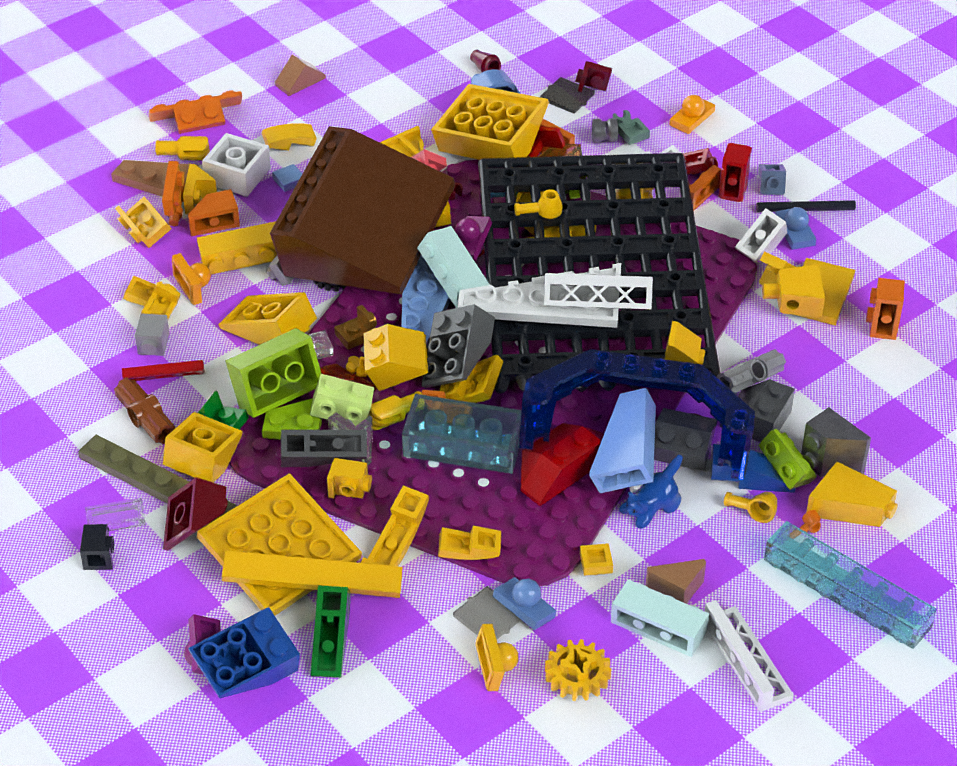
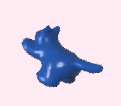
(653, 496)

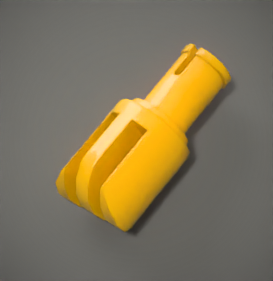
(185, 147)
(390, 410)

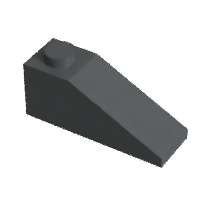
(320, 447)

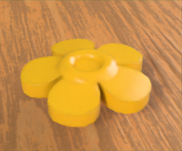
(356, 365)

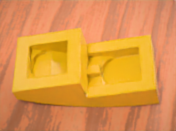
(284, 135)
(476, 545)

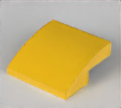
(479, 383)

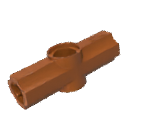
(144, 410)

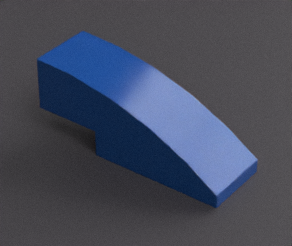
(759, 473)

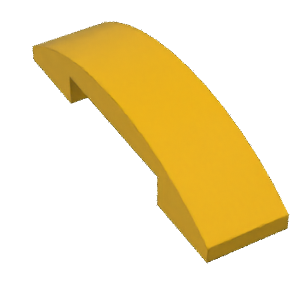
(400, 529)

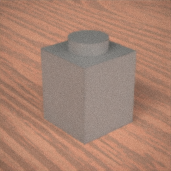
(152, 334)

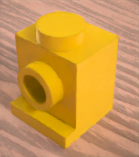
(348, 478)

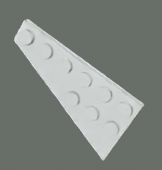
(526, 301)

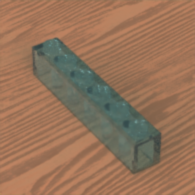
(850, 584)

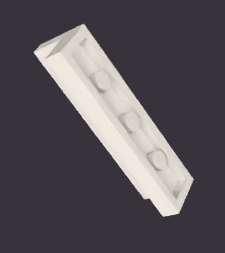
(598, 281)
(745, 661)

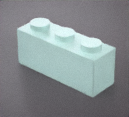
(451, 262)
(659, 617)

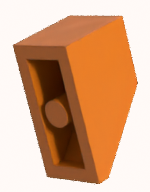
(214, 213)

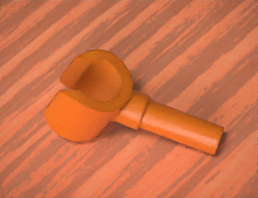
(811, 522)

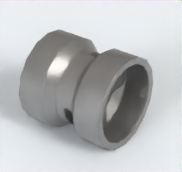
(604, 130)

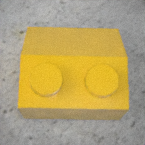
(394, 355)
(201, 447)

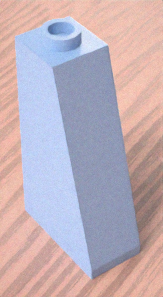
(627, 445)

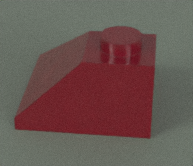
(192, 509)

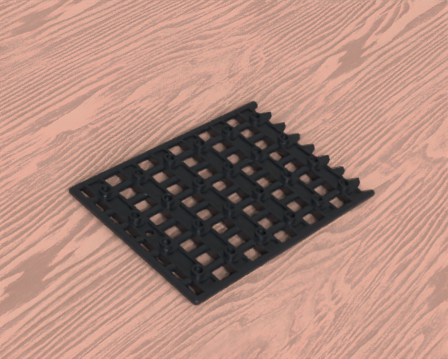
(606, 173)

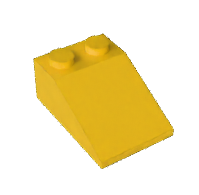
(269, 316)

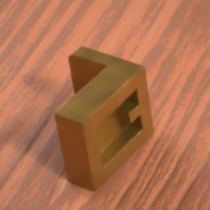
(352, 331)

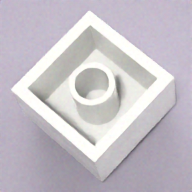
(237, 164)

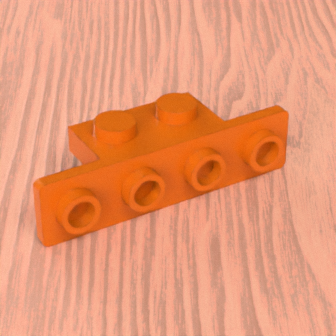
(197, 114)

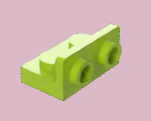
(786, 459)

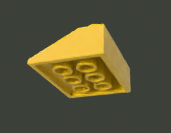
(490, 123)

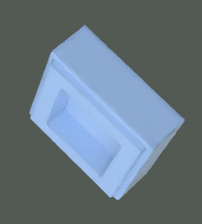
(287, 177)

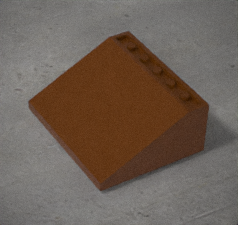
(359, 214)

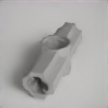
(753, 371)

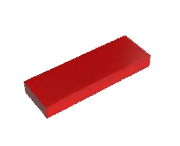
(164, 370)

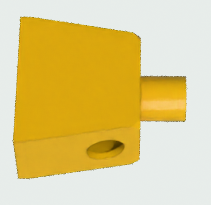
(797, 291)

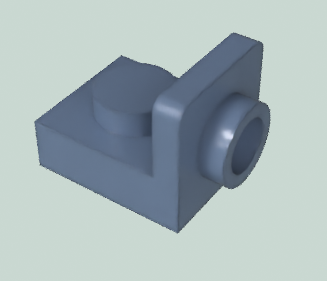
(772, 179)

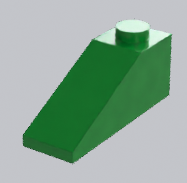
(330, 631)

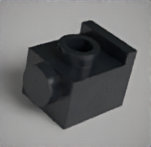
(96, 547)

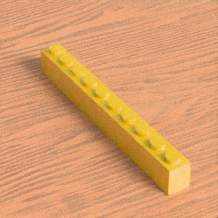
(251, 246)

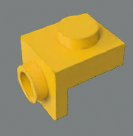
(162, 300)

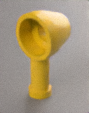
(548, 206)
(760, 507)

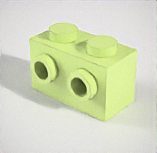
(341, 396)

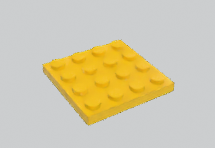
(282, 523)

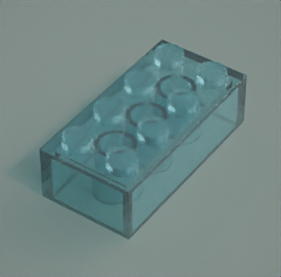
(462, 433)

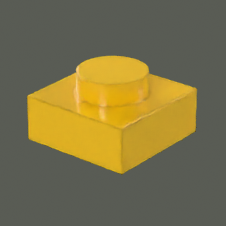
(596, 559)

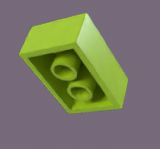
(274, 372)

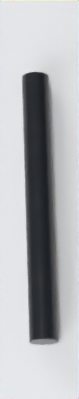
(807, 205)

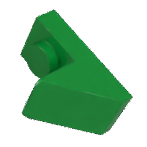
(228, 415)

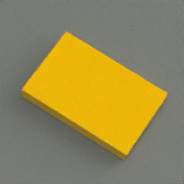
(836, 285)

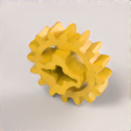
(577, 670)

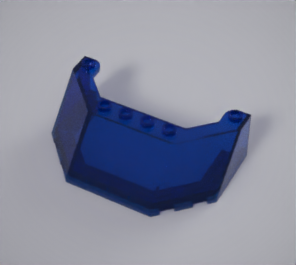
(591, 366)

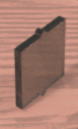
(565, 95)
(486, 610)

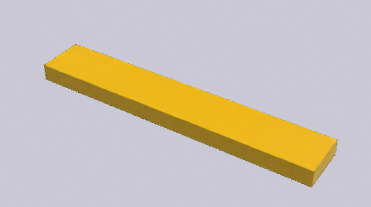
(310, 572)

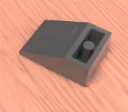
(457, 344)

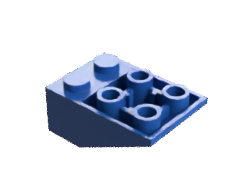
(247, 655)

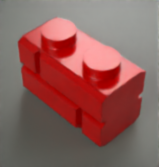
(735, 172)

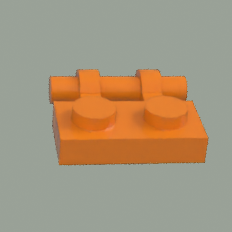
(173, 193)

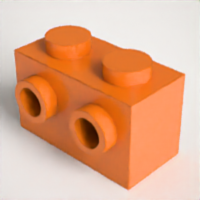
(886, 309)

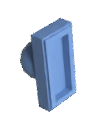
(798, 231)
(525, 601)

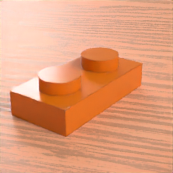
(705, 186)

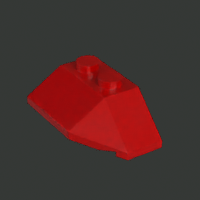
(559, 462)

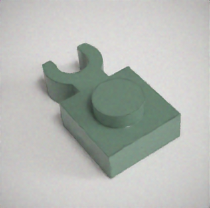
(631, 129)

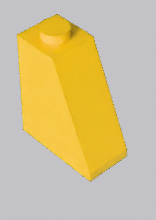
(852, 498)

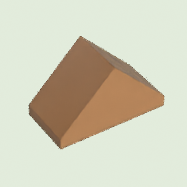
(298, 75)
(677, 579)

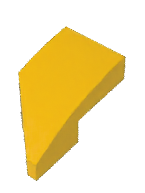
(139, 291)

